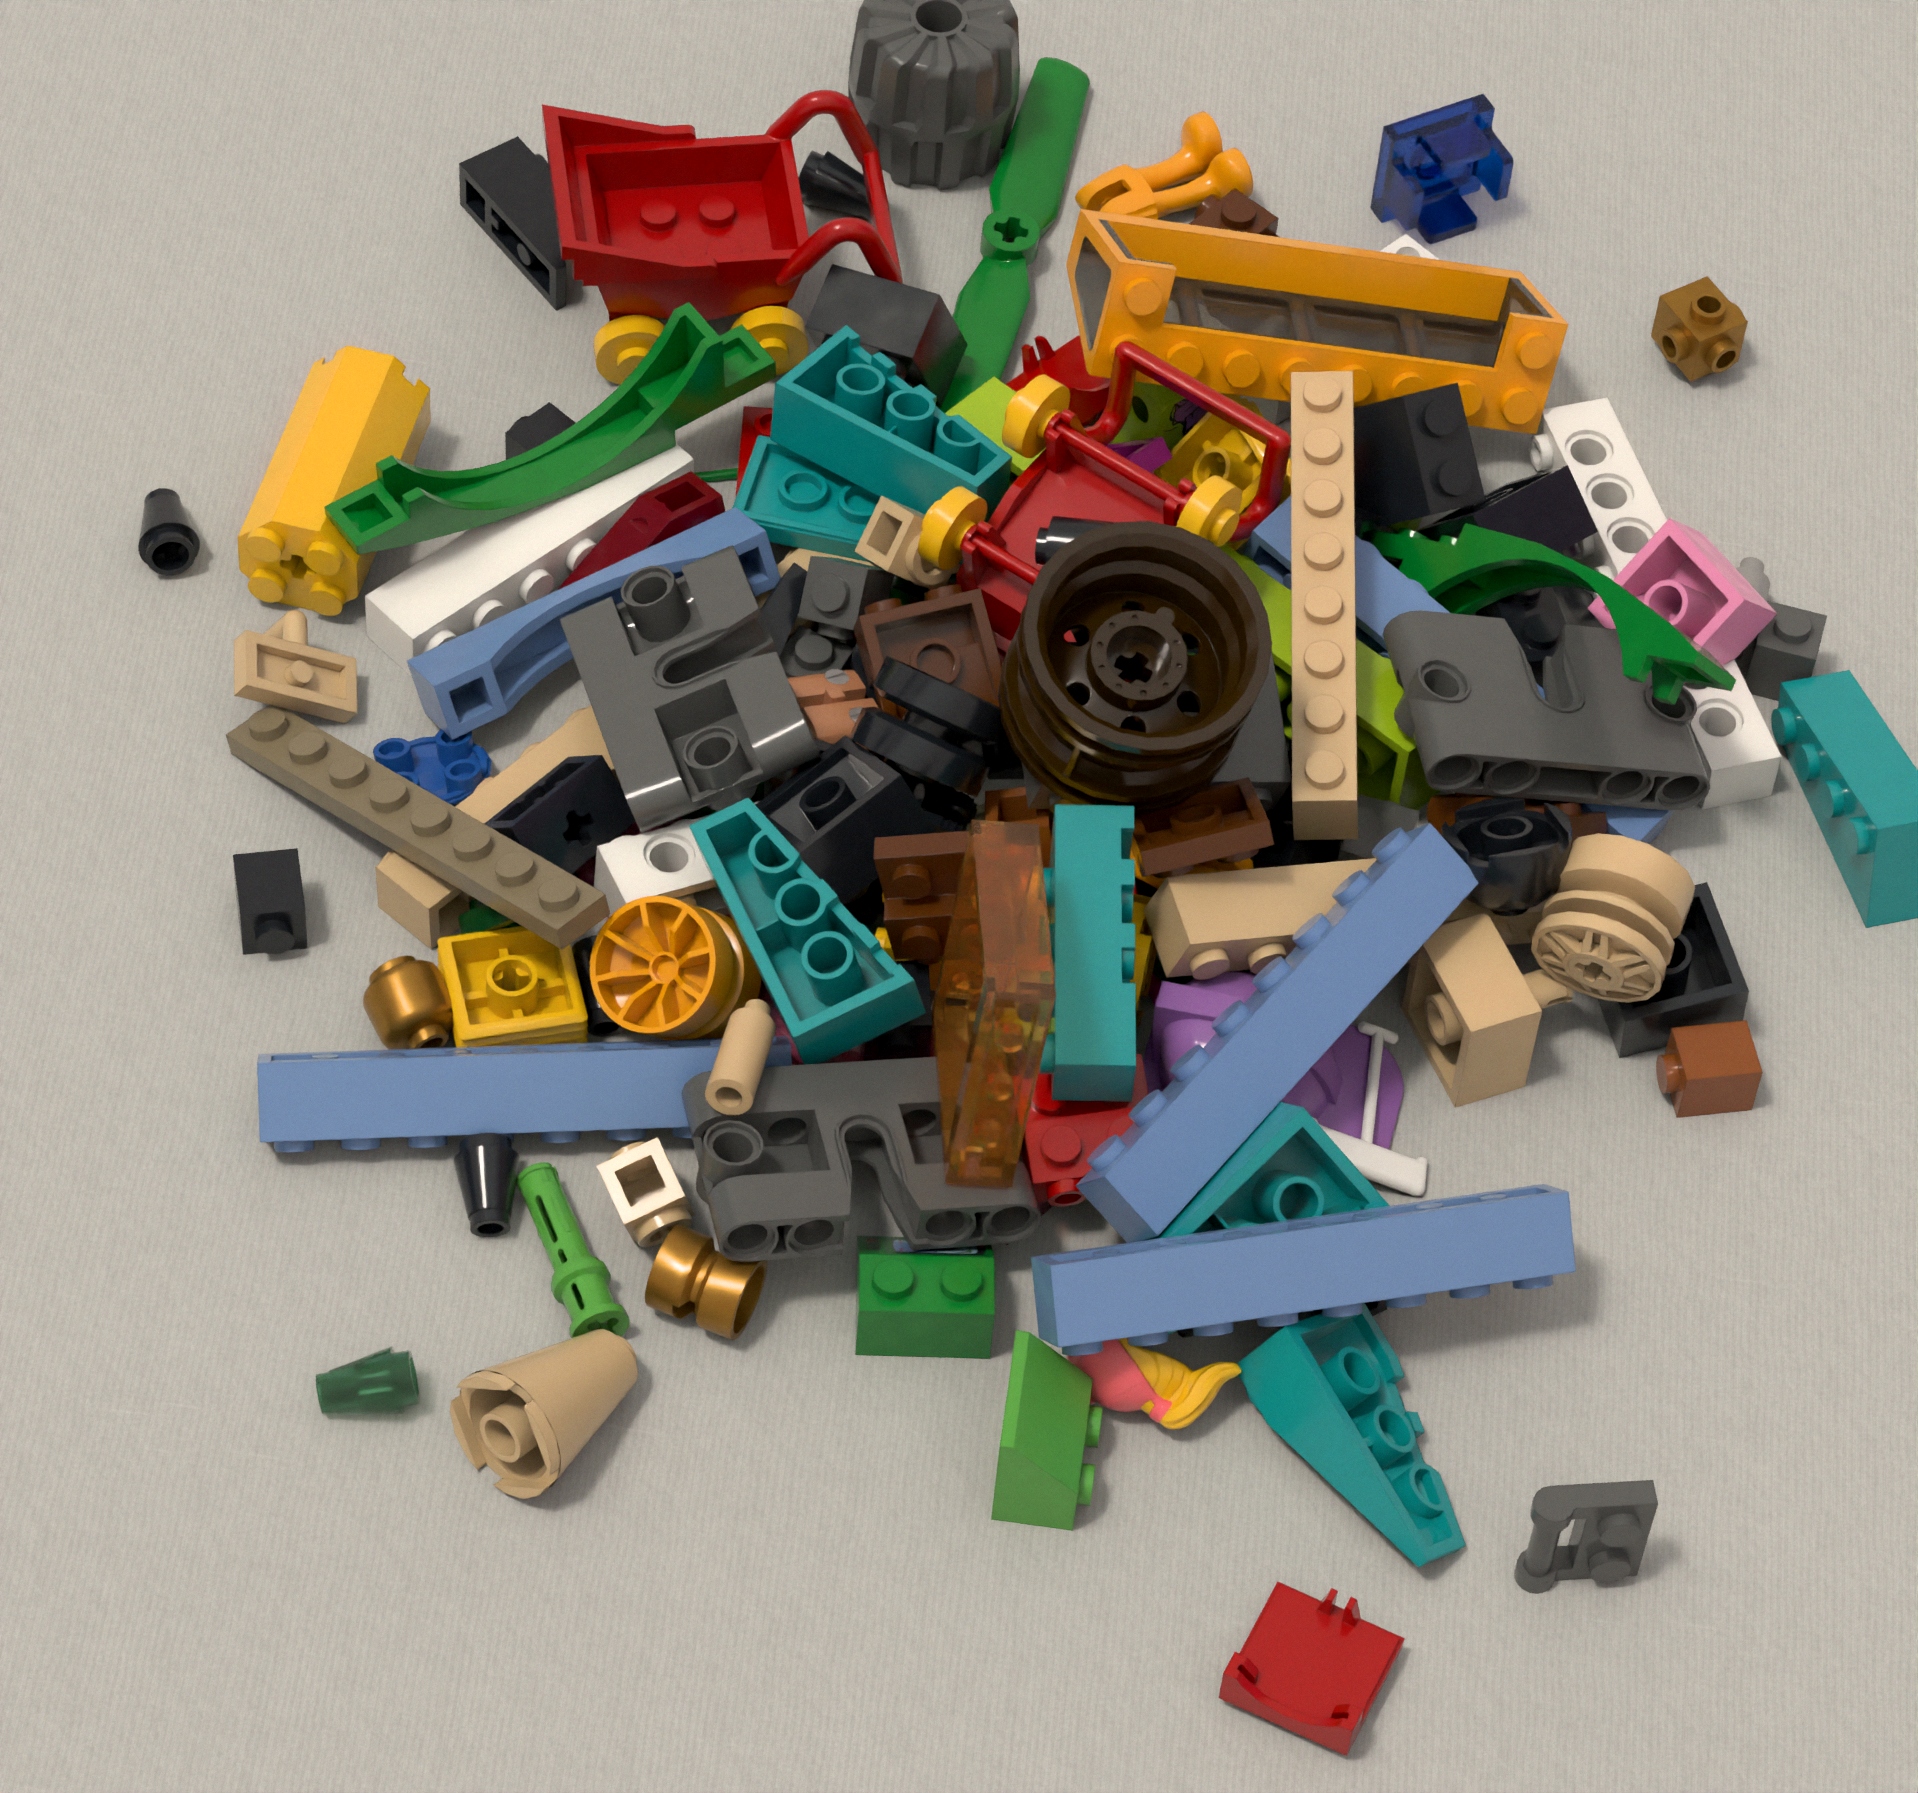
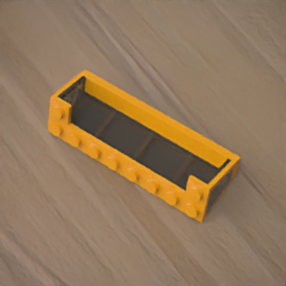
(1263, 306)

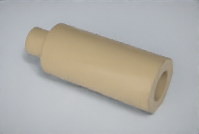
(741, 1058)

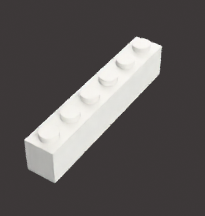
(505, 563)

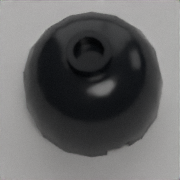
(1511, 852)

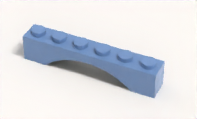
(499, 662)

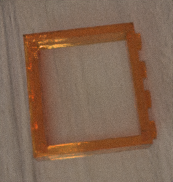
(1004, 969)

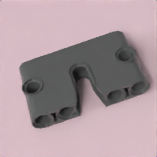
(688, 689)
(1494, 735)
(785, 1169)

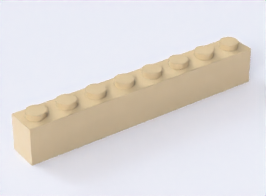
(1323, 607)
(1249, 915)

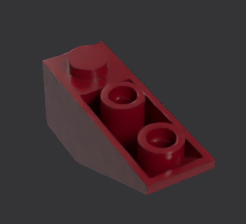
(652, 520)

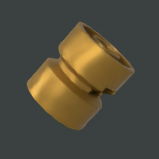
(699, 1280)

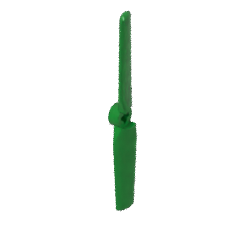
(1023, 207)

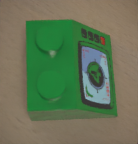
(923, 1300)

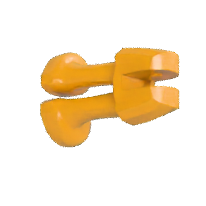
(1199, 160)

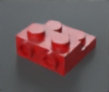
(1065, 1134)

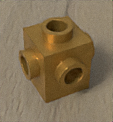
(1699, 329)

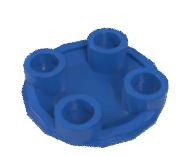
(437, 763)

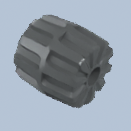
(936, 85)

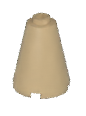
(541, 1408)

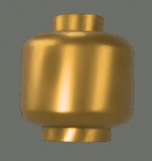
(409, 1004)

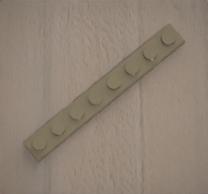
(419, 825)

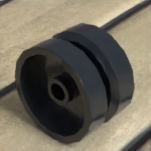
(930, 729)

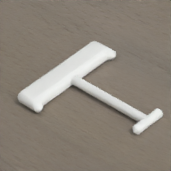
(1370, 1159)

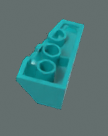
(1338, 1405)

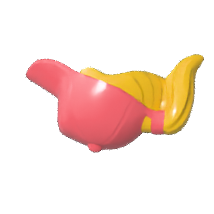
(1146, 1380)

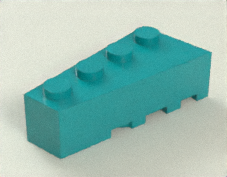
(1857, 789)
(811, 952)
(1092, 954)

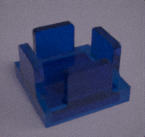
(1434, 162)

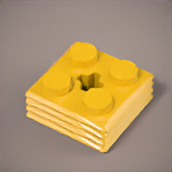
(1224, 451)
(511, 989)

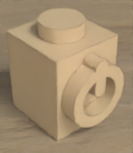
(893, 542)
(646, 1192)

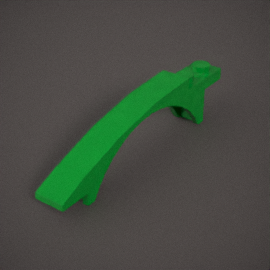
(675, 383)
(1493, 565)

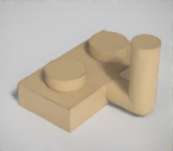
(289, 674)

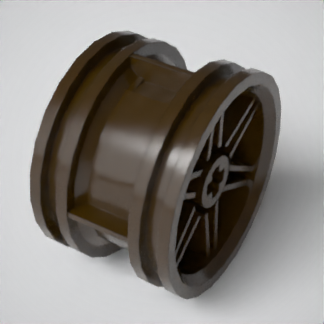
(1180, 591)

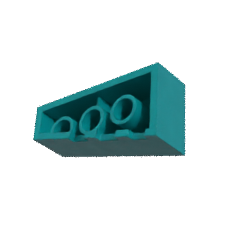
(881, 432)
(1277, 1175)

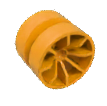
(671, 969)

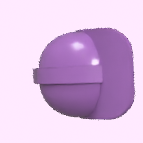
(1329, 1091)

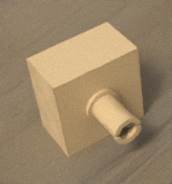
(1476, 1009)

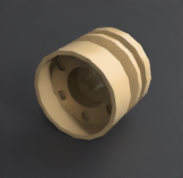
(1613, 918)

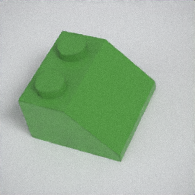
(1045, 1438)

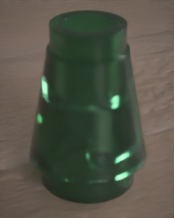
(370, 1385)

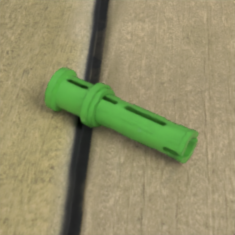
(578, 1277)

